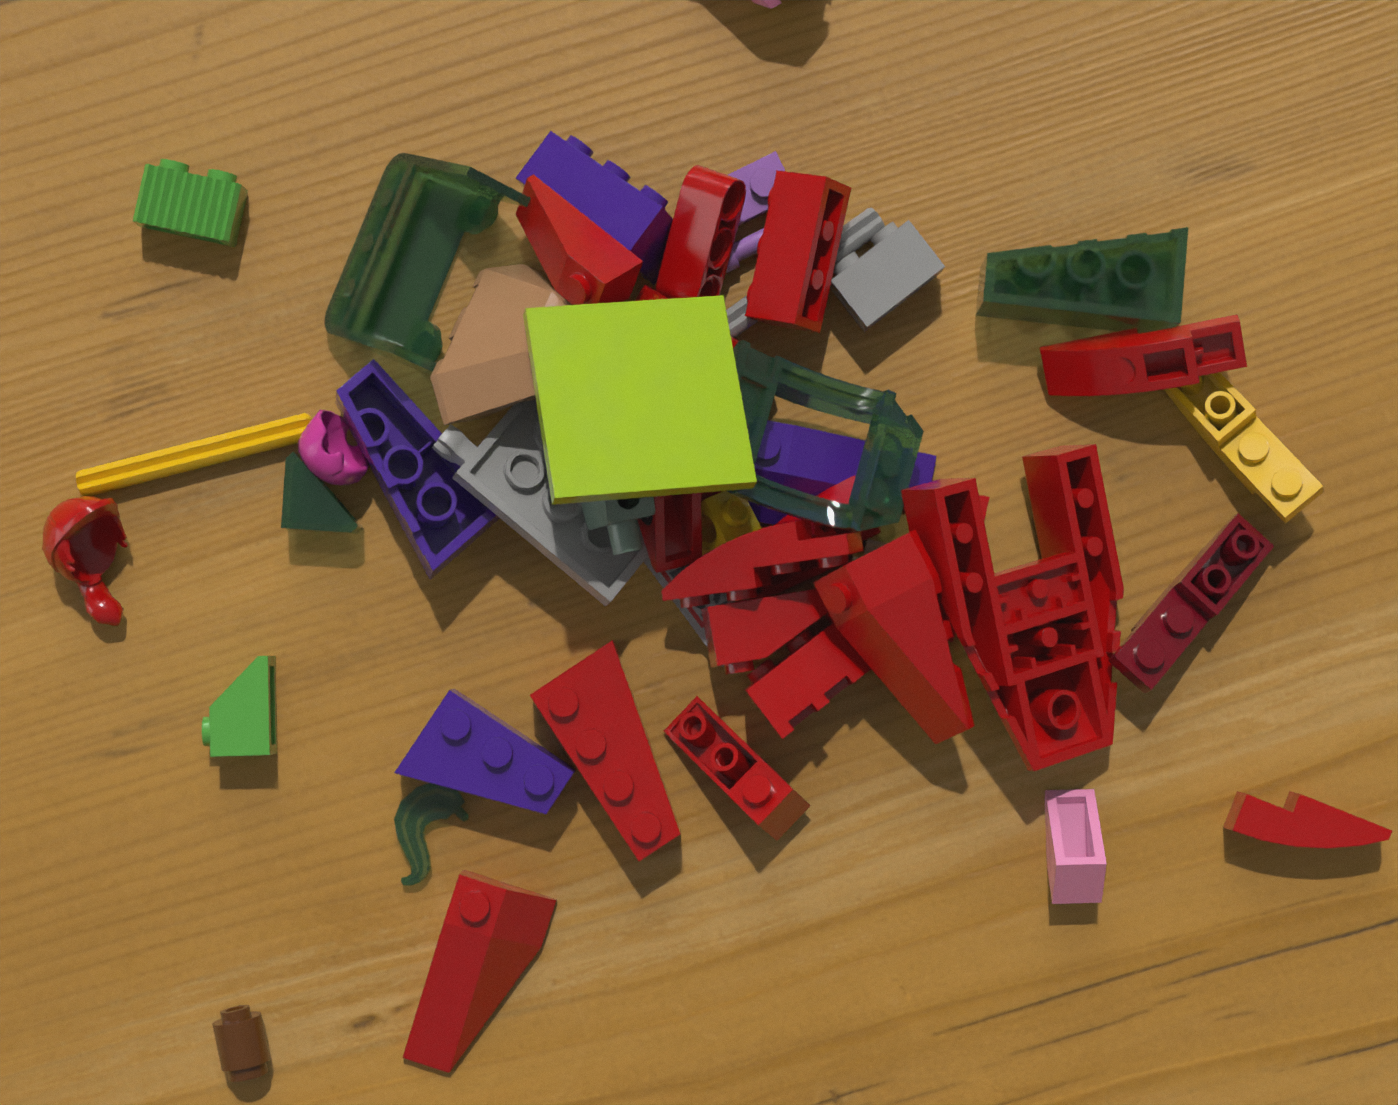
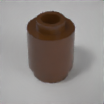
(241, 1043)

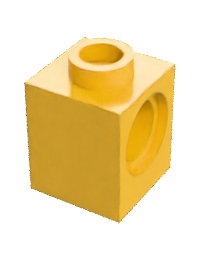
(725, 519)

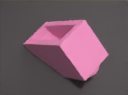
(1074, 847)

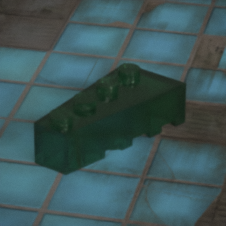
(1089, 283)

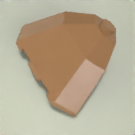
(488, 349)

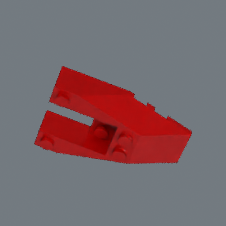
(1041, 627)

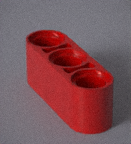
(701, 234)

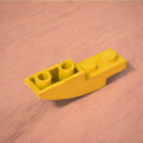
(1246, 444)

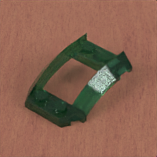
(886, 455)

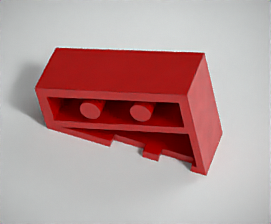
(806, 678)

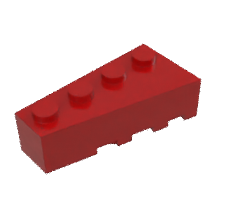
(606, 739)

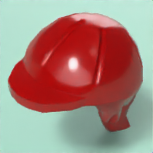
(81, 546)

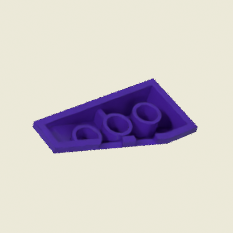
(814, 462)

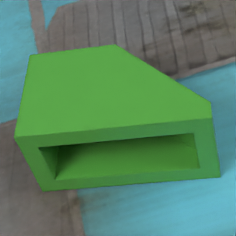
(245, 714)

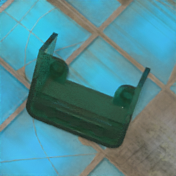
(406, 255)

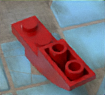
(1144, 361)
(745, 561)

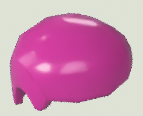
(327, 452)

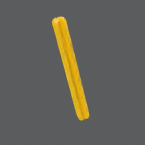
(191, 455)

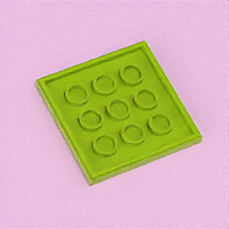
(638, 399)

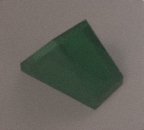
(311, 504)

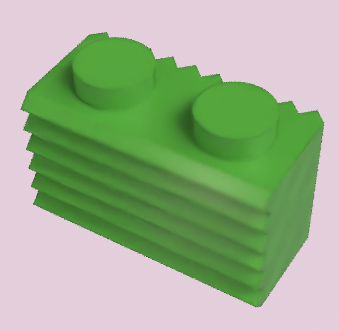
(190, 203)

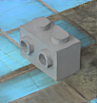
(885, 274)

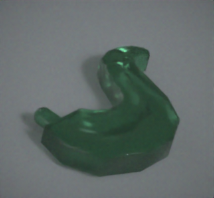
(414, 813)

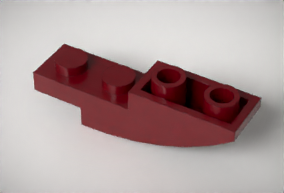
(1190, 603)

